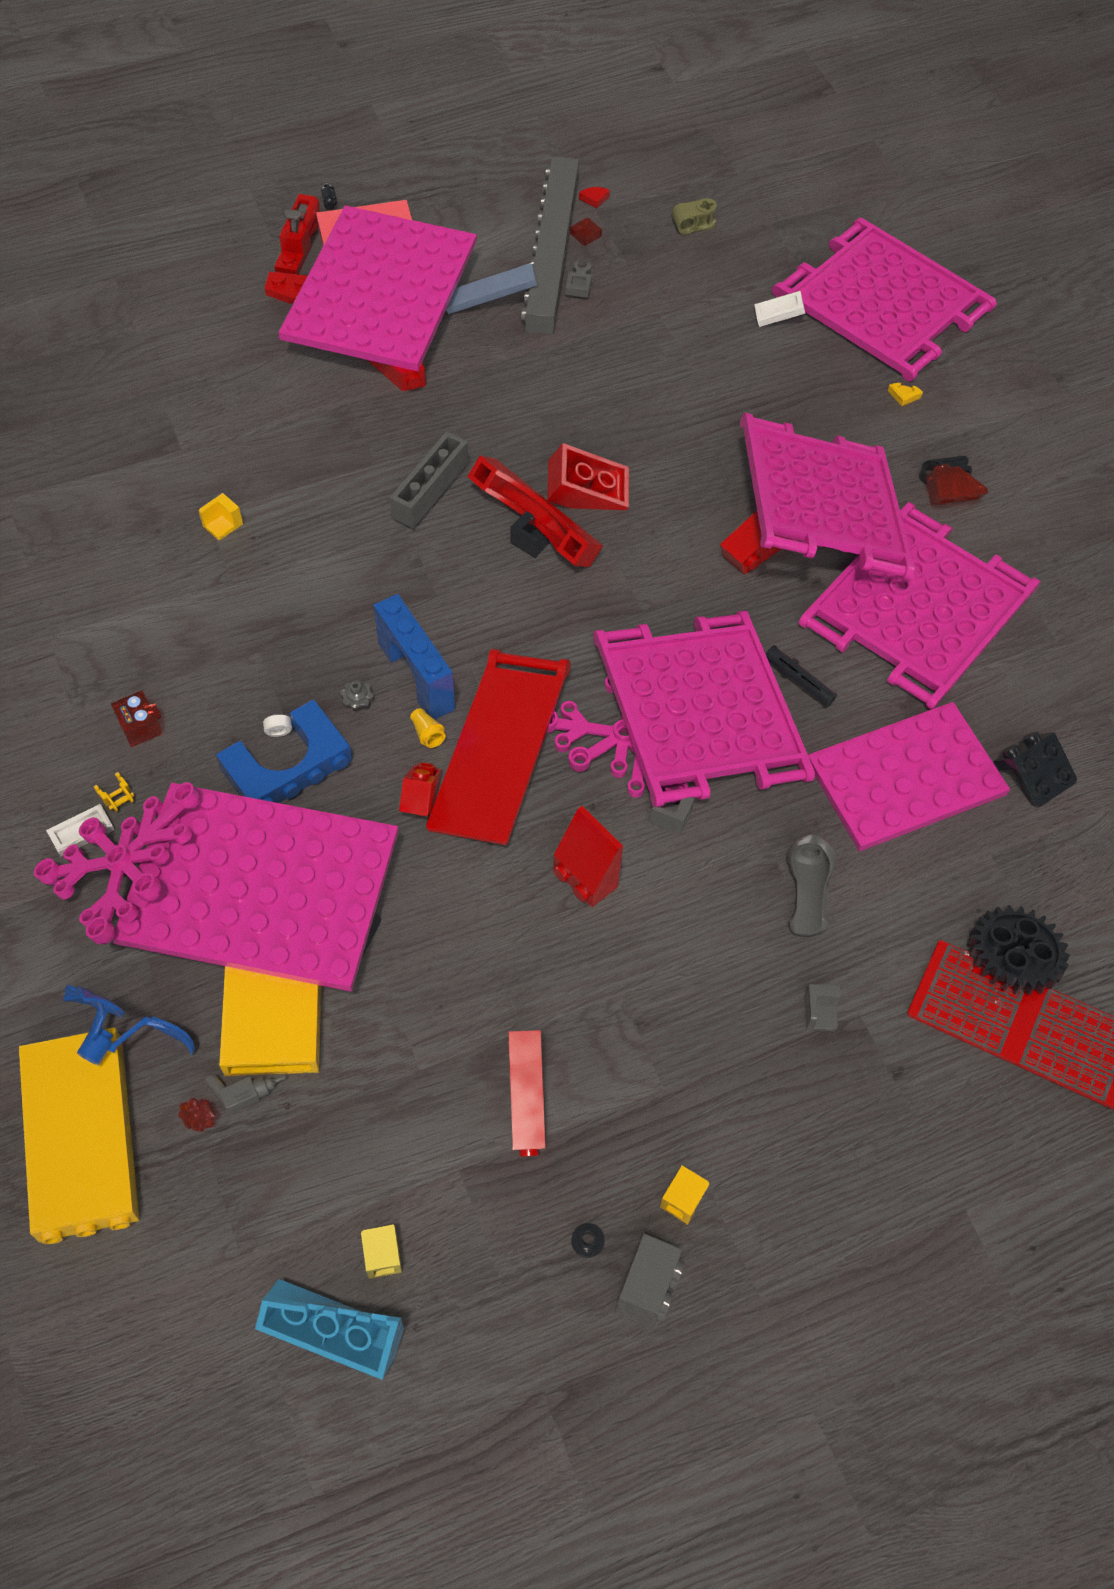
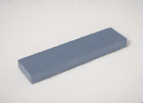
(492, 288)

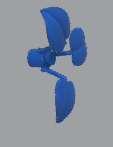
(98, 1040)

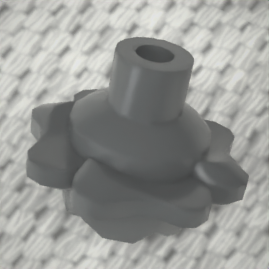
(356, 694)

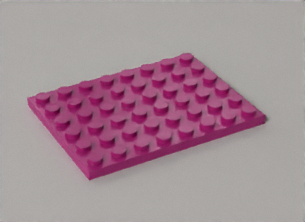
(379, 288)
(265, 889)

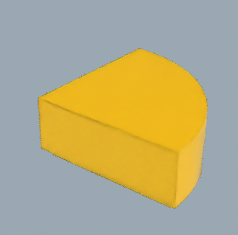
(904, 394)

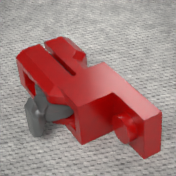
(296, 234)

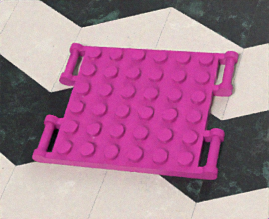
(886, 297)
(825, 496)
(927, 623)
(702, 706)

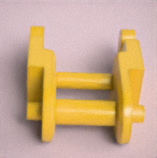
(123, 788)

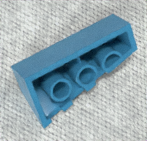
(330, 1328)

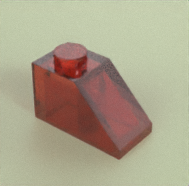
(953, 485)

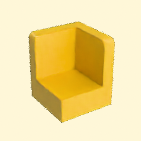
(220, 516)
(684, 1194)

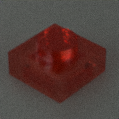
(586, 231)

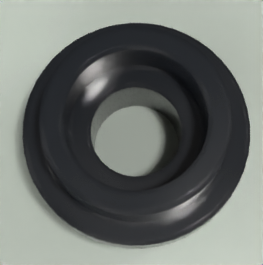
(582, 1249)

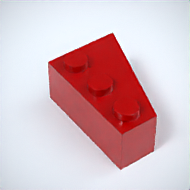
(744, 548)

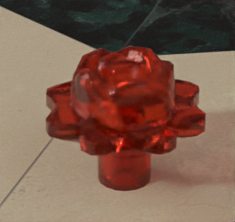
(196, 1114)

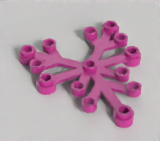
(578, 727)
(120, 860)

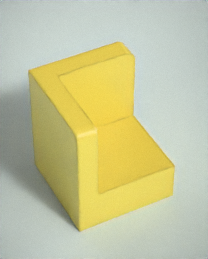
(381, 1251)

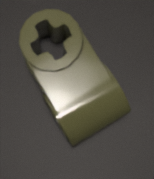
(693, 216)

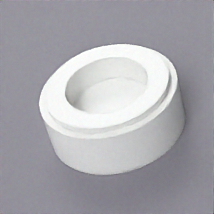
(277, 725)

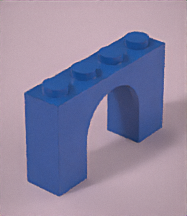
(403, 636)
(325, 754)

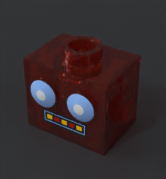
(137, 718)

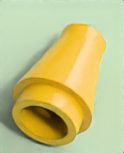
(428, 729)

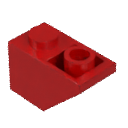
(420, 789)

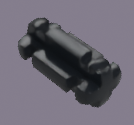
(329, 196)

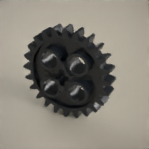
(1019, 950)

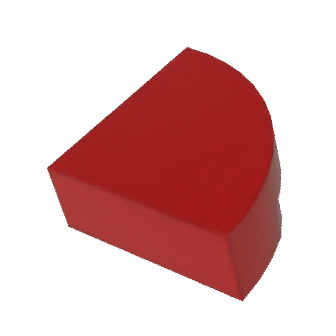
(594, 195)

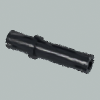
(777, 657)

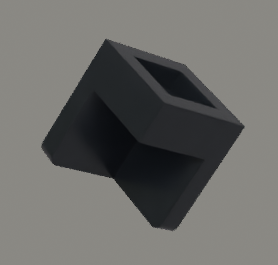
(526, 537)

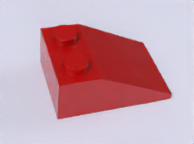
(586, 480)
(588, 858)

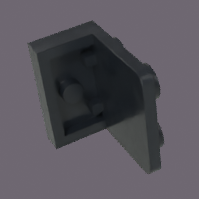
(1040, 766)

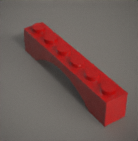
(562, 532)

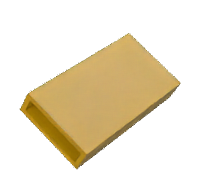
(269, 1025)
(76, 1140)

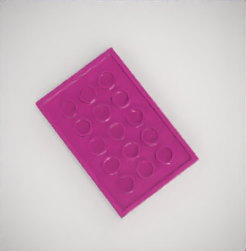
(907, 776)

